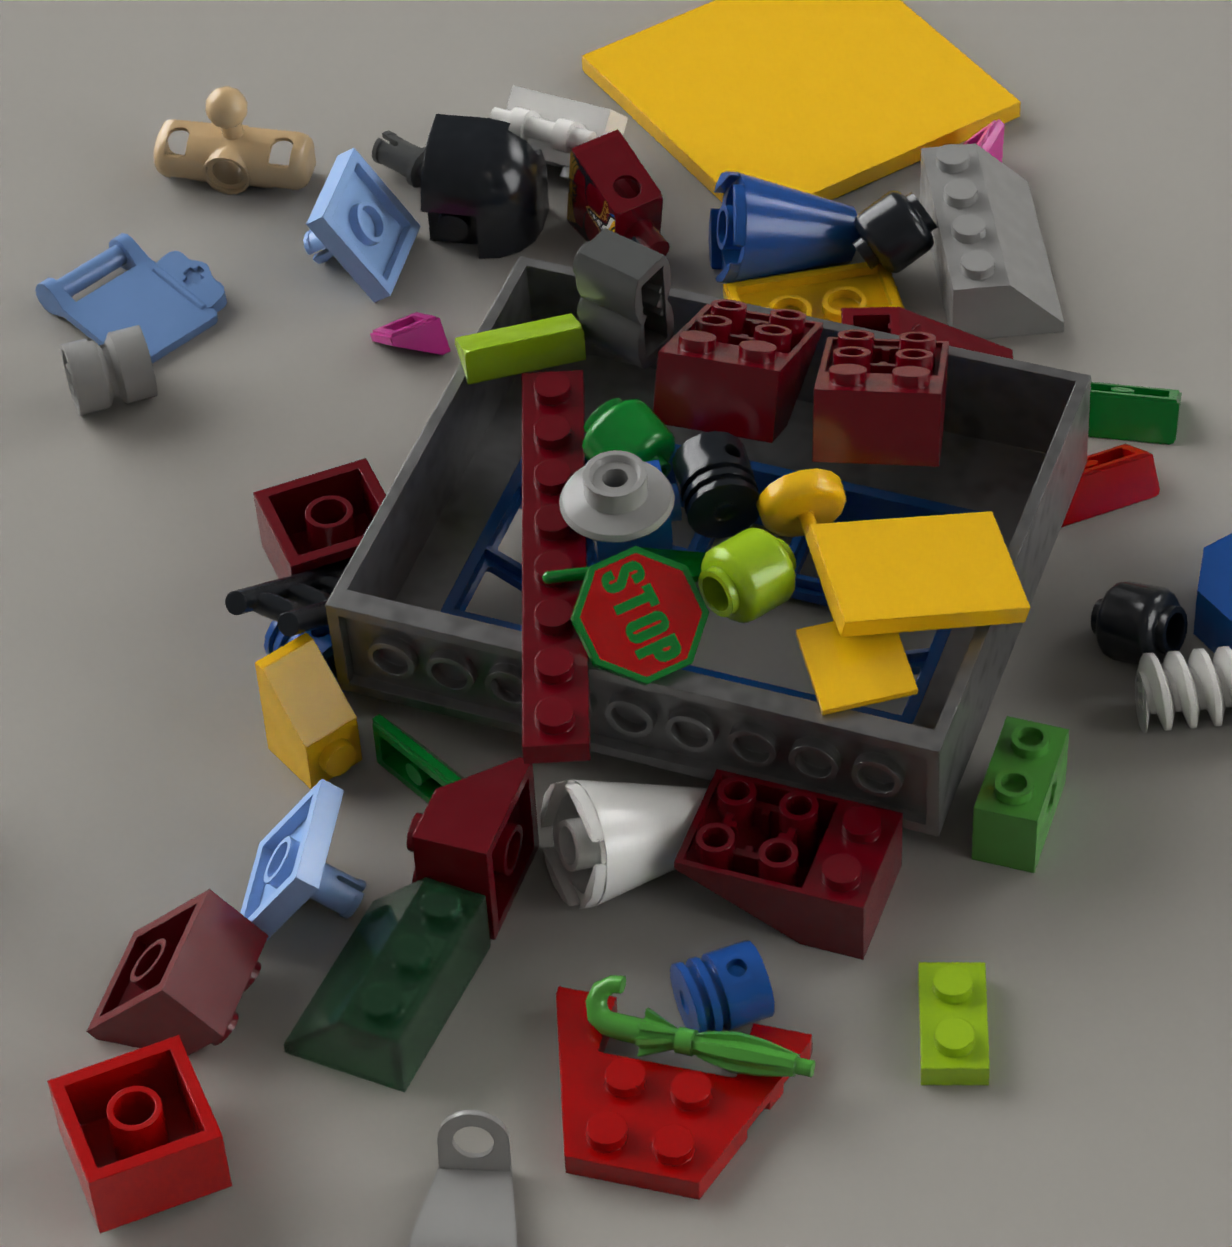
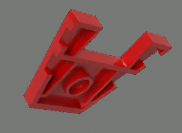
(650, 1119)

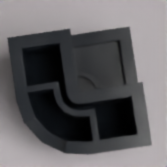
(483, 185)

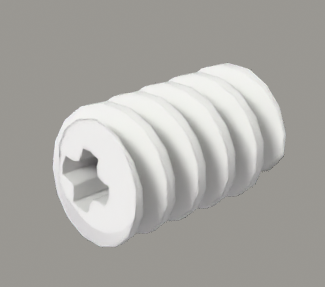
(1183, 687)

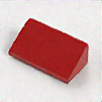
(1113, 482)

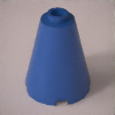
(775, 229)

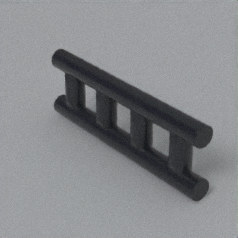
(292, 601)

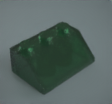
(395, 983)

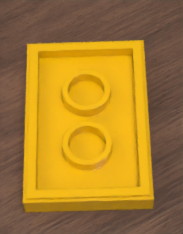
(820, 291)
(917, 573)

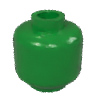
(629, 428)

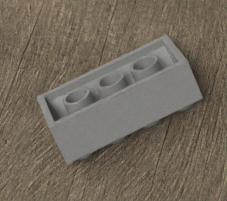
(987, 245)

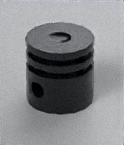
(716, 484)

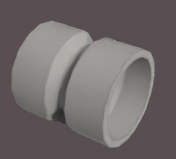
(109, 370)

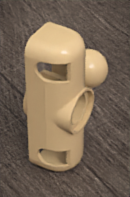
(232, 153)

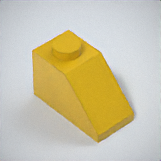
(307, 712)

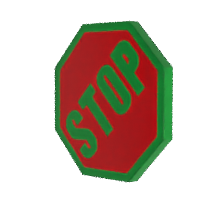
(639, 615)

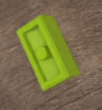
(521, 348)

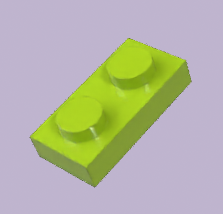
(953, 1023)

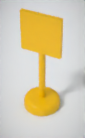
(841, 669)

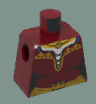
(614, 193)

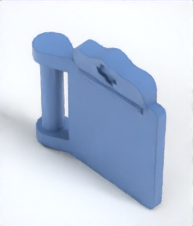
(165, 298)

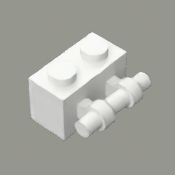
(556, 123)

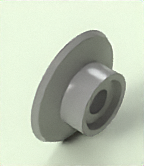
(616, 498)

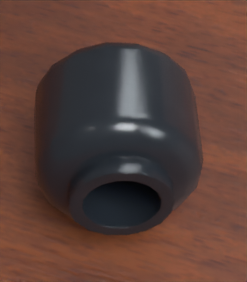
(894, 231)
(1138, 621)

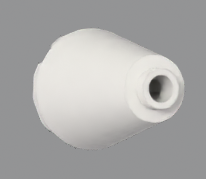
(613, 835)

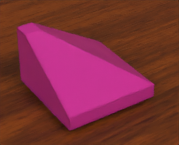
(414, 332)

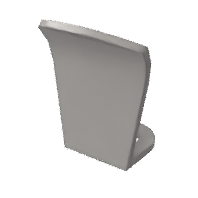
(471, 1191)

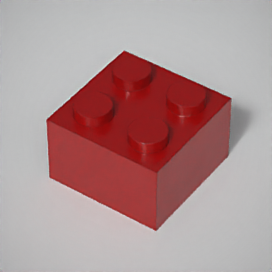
(140, 1133)

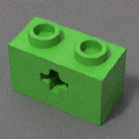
(1020, 794)

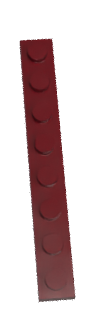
(552, 653)

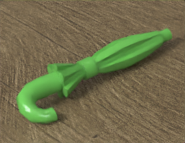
(725, 1049)

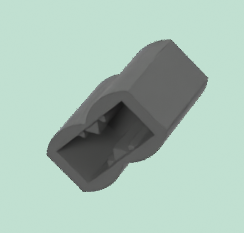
(624, 297)

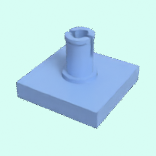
(361, 226)
(294, 867)

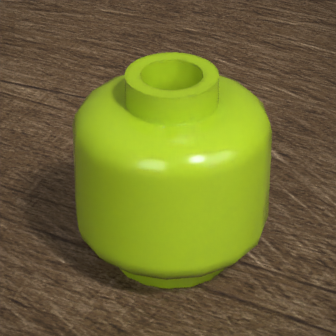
(747, 575)

